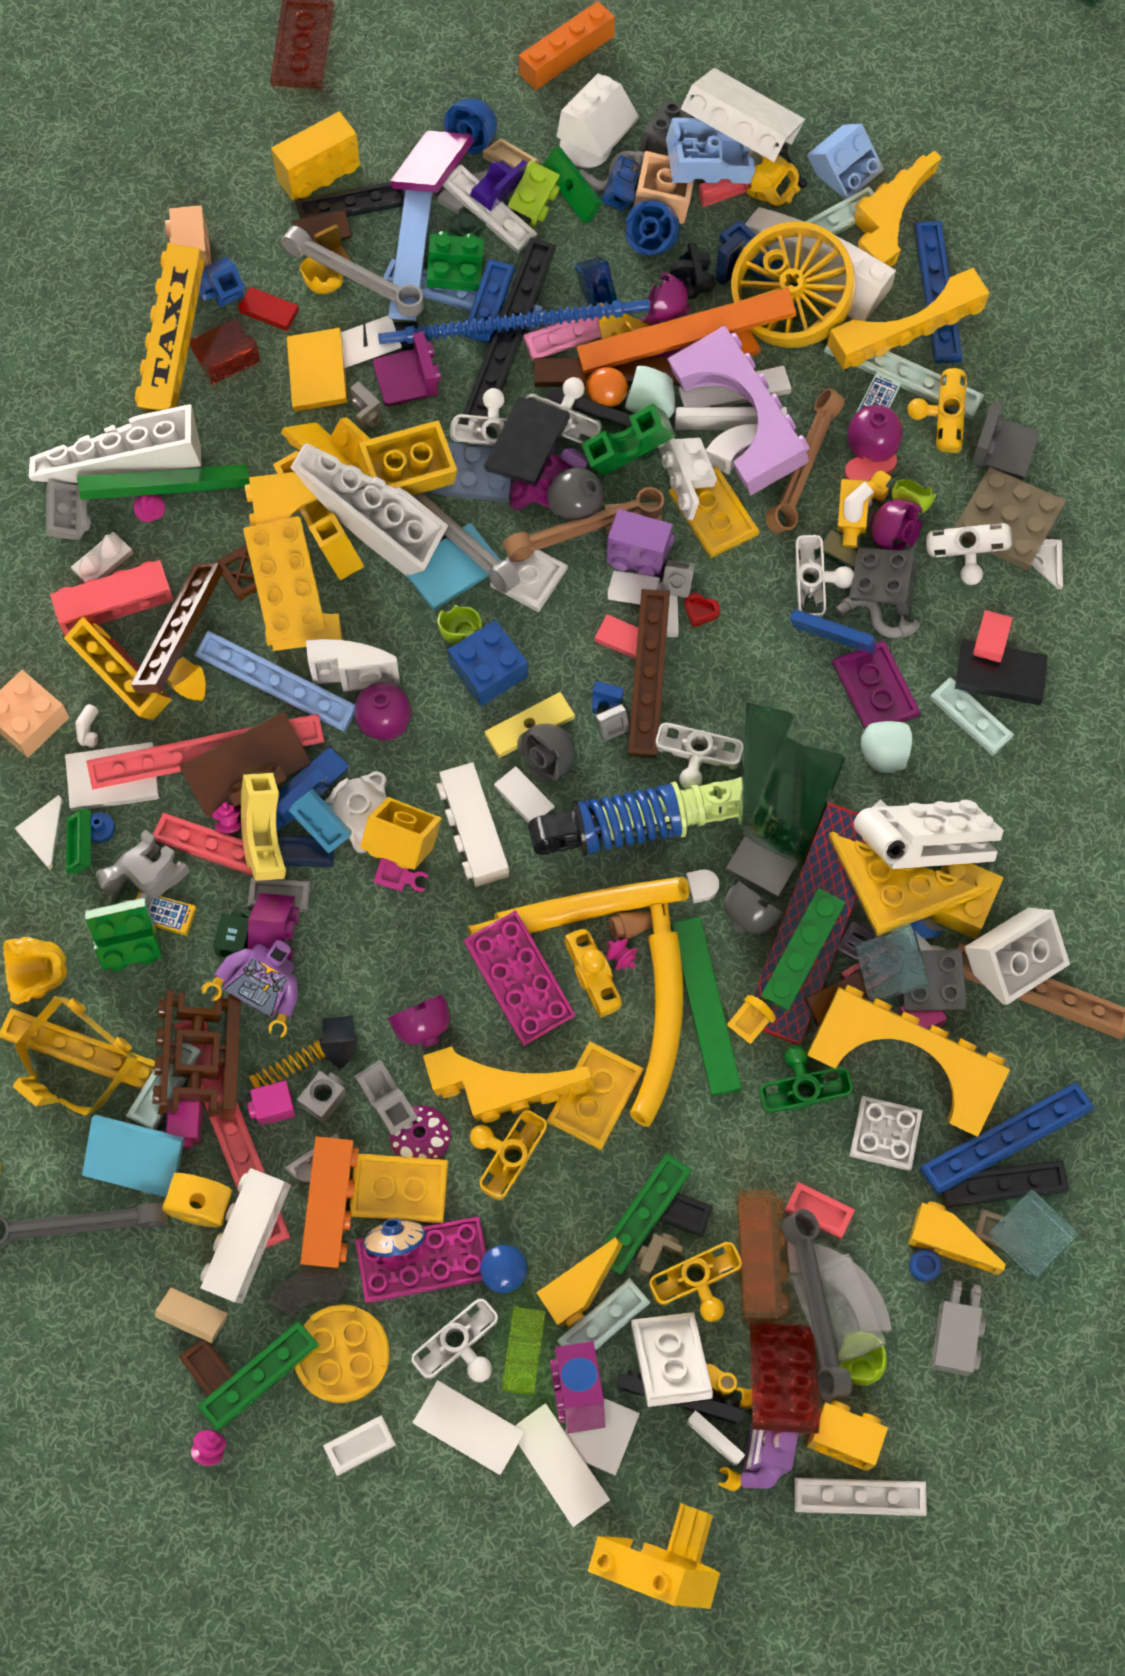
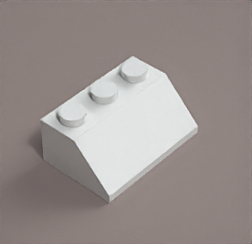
(597, 116)
(1018, 954)

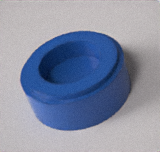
(925, 1265)

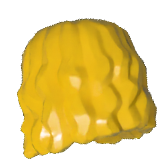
(32, 968)

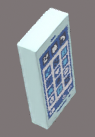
(881, 391)

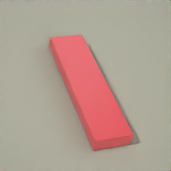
(201, 842)

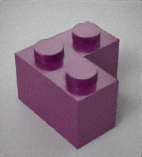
(273, 920)

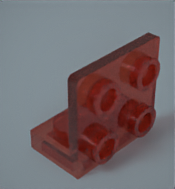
(224, 351)

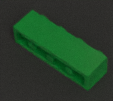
(803, 950)

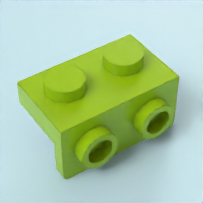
(534, 192)

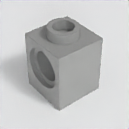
(322, 1109)

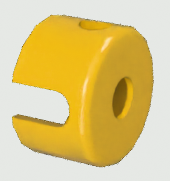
(189, 1188)

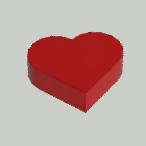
(700, 609)

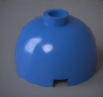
(473, 118)
(652, 228)

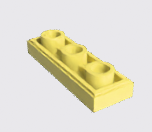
(505, 734)

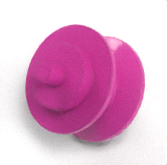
(149, 507)
(228, 818)
(621, 954)
(208, 1447)

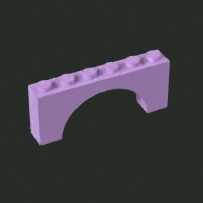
(720, 362)

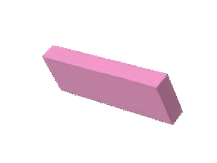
(560, 337)

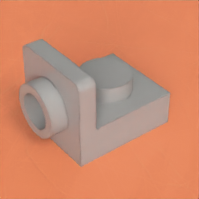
(367, 406)
(678, 577)

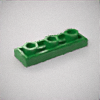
(573, 185)

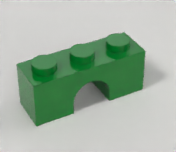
(611, 451)

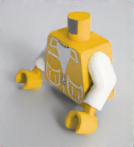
(855, 500)

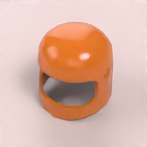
(606, 387)

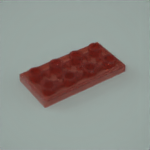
(783, 1378)

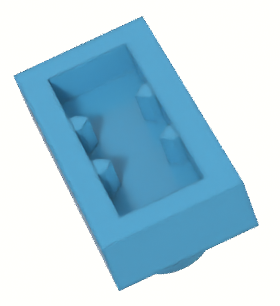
(320, 820)

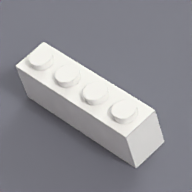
(473, 824)
(245, 1235)

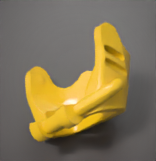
(767, 179)

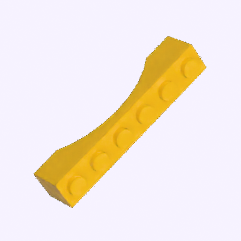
(862, 340)

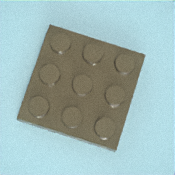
(1021, 506)

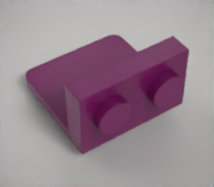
(408, 374)
(524, 494)

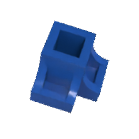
(221, 282)

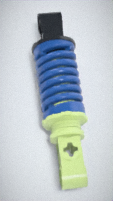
(634, 816)

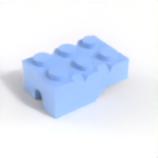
(706, 154)

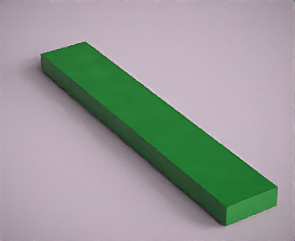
(162, 482)
(706, 1008)

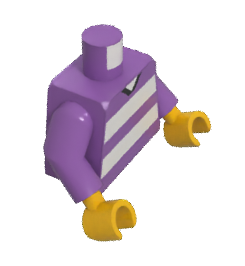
(766, 1458)

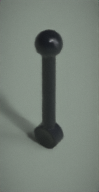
(802, 181)

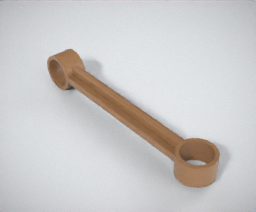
(827, 407)
(522, 545)

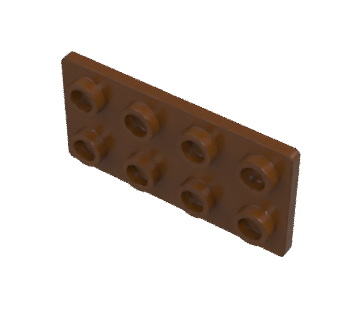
(265, 748)

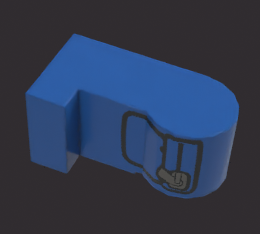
(621, 183)

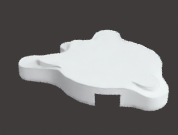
(356, 800)

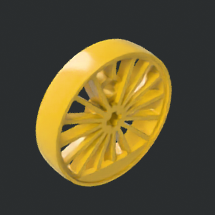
(804, 278)

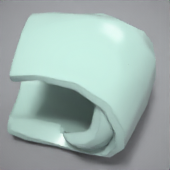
(651, 387)
(887, 746)

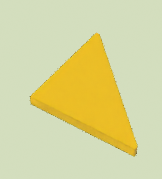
(897, 895)

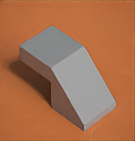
(385, 1097)

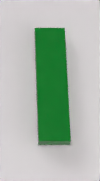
(648, 1209)
(258, 1376)

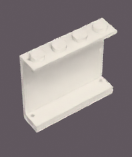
(742, 113)

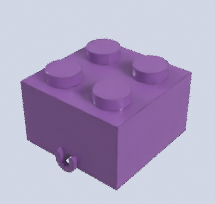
(639, 544)

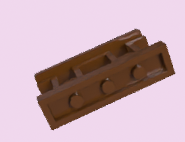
(221, 1055)

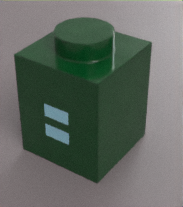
(231, 934)

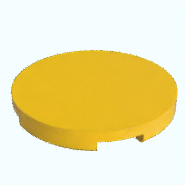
(350, 1354)

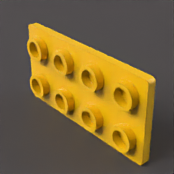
(341, 444)
(284, 578)

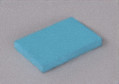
(449, 572)
(132, 1155)

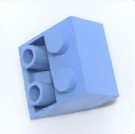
(846, 160)

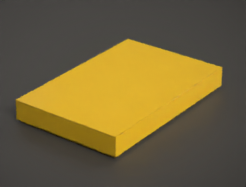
(317, 369)
(719, 518)
(595, 1112)
(399, 1188)

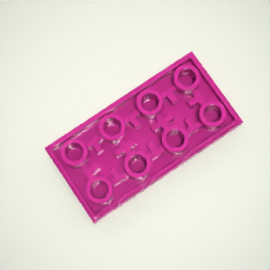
(519, 978)
(444, 1260)

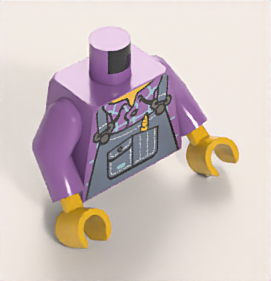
(260, 979)

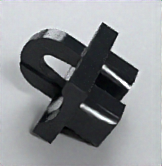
(692, 267)

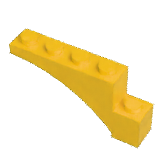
(882, 211)
(499, 1091)

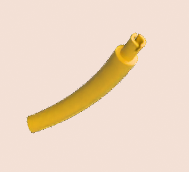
(594, 904)
(668, 1016)

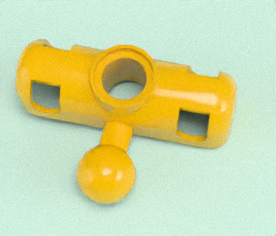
(949, 395)
(593, 972)
(502, 1170)
(679, 1284)

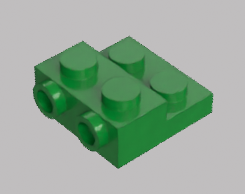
(455, 261)
(124, 934)

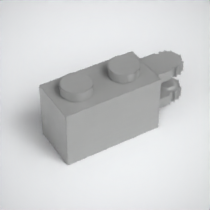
(958, 1333)

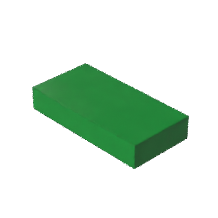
(78, 841)

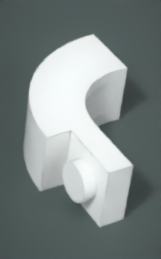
(730, 446)

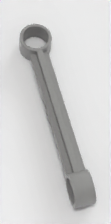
(299, 243)
(501, 574)

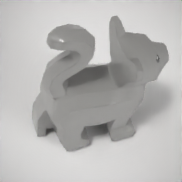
(137, 868)

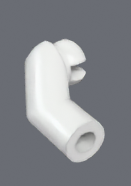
(83, 727)

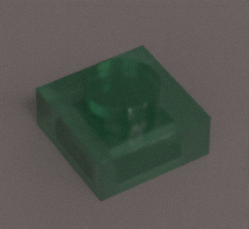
(467, 223)

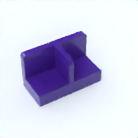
(498, 183)

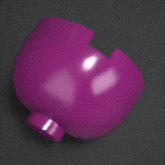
(667, 300)
(875, 433)
(896, 521)
(382, 711)
(422, 1022)

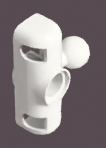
(577, 424)
(476, 429)
(951, 542)
(807, 564)
(711, 755)
(478, 1367)

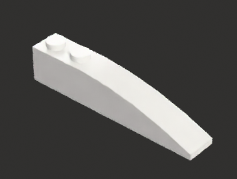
(873, 277)
(148, 443)
(375, 512)

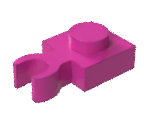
(395, 877)

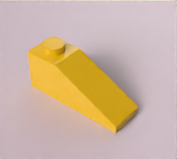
(951, 1238)
(577, 1287)

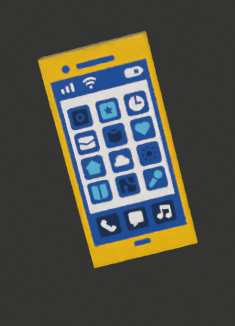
(171, 914)

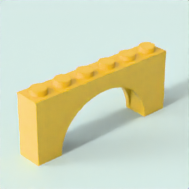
(276, 499)
(972, 1076)

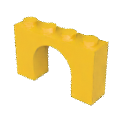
(326, 530)

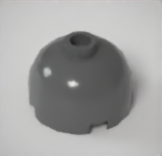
(575, 494)
(544, 746)
(750, 910)

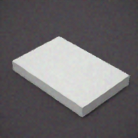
(80, 789)
(671, 1359)

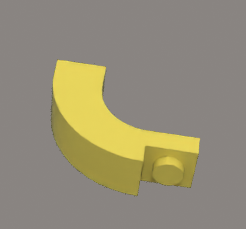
(258, 826)

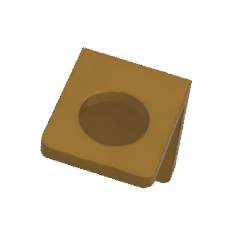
(331, 240)

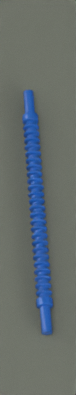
(616, 309)

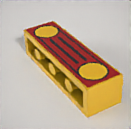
(114, 667)

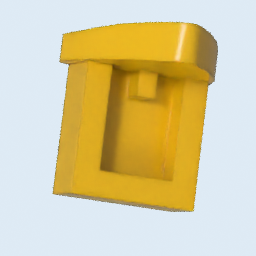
(188, 680)
(751, 1019)

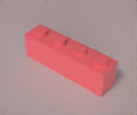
(112, 596)

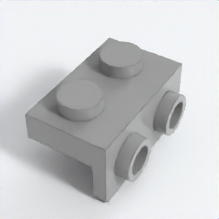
(65, 511)

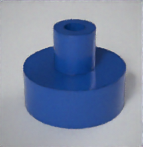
(101, 827)

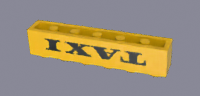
(171, 328)

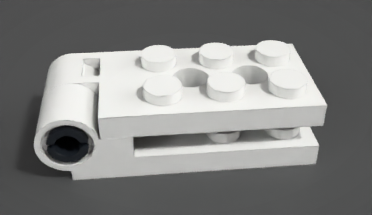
(929, 834)

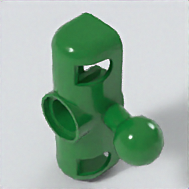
(788, 1097)

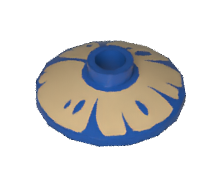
(394, 1238)

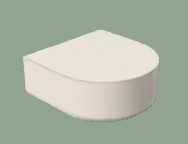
(702, 885)

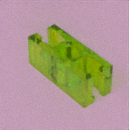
(523, 1351)

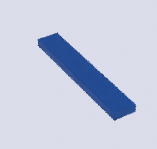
(934, 276)
(1006, 1138)

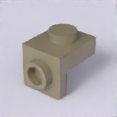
(649, 1255)

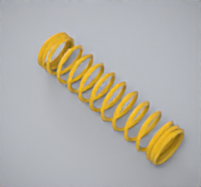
(255, 1080)

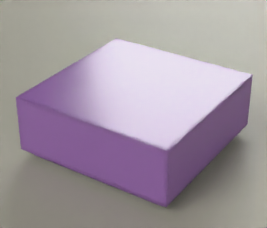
(575, 458)

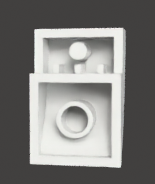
(350, 663)

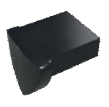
(339, 1039)

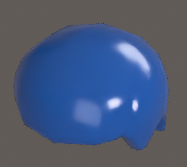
(503, 1268)

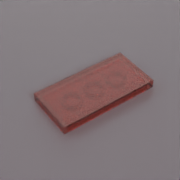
(302, 43)

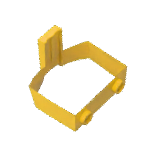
(37, 1092)
(663, 1574)

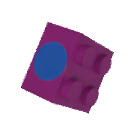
(578, 1387)

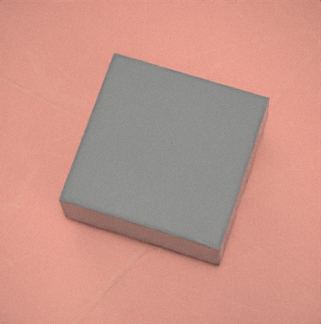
(613, 722)

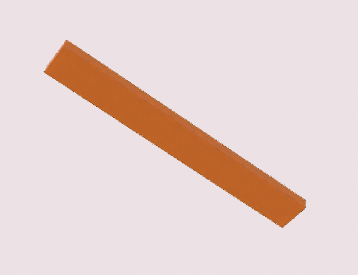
(686, 330)

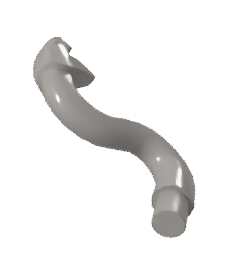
(599, 185)
(903, 629)

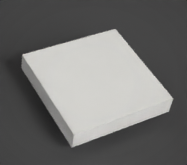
(886, 1133)

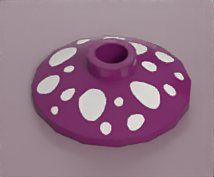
(432, 1144)

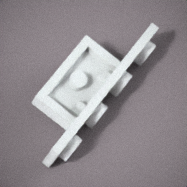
(688, 469)

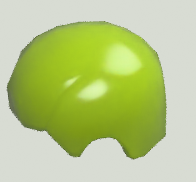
(913, 492)
(462, 617)
(867, 1367)

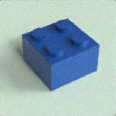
(488, 662)

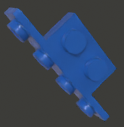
(316, 776)

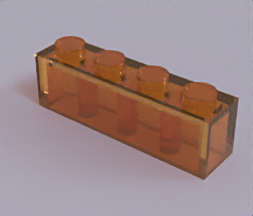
(760, 1256)

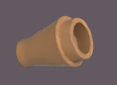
(629, 924)

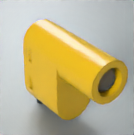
(722, 1383)

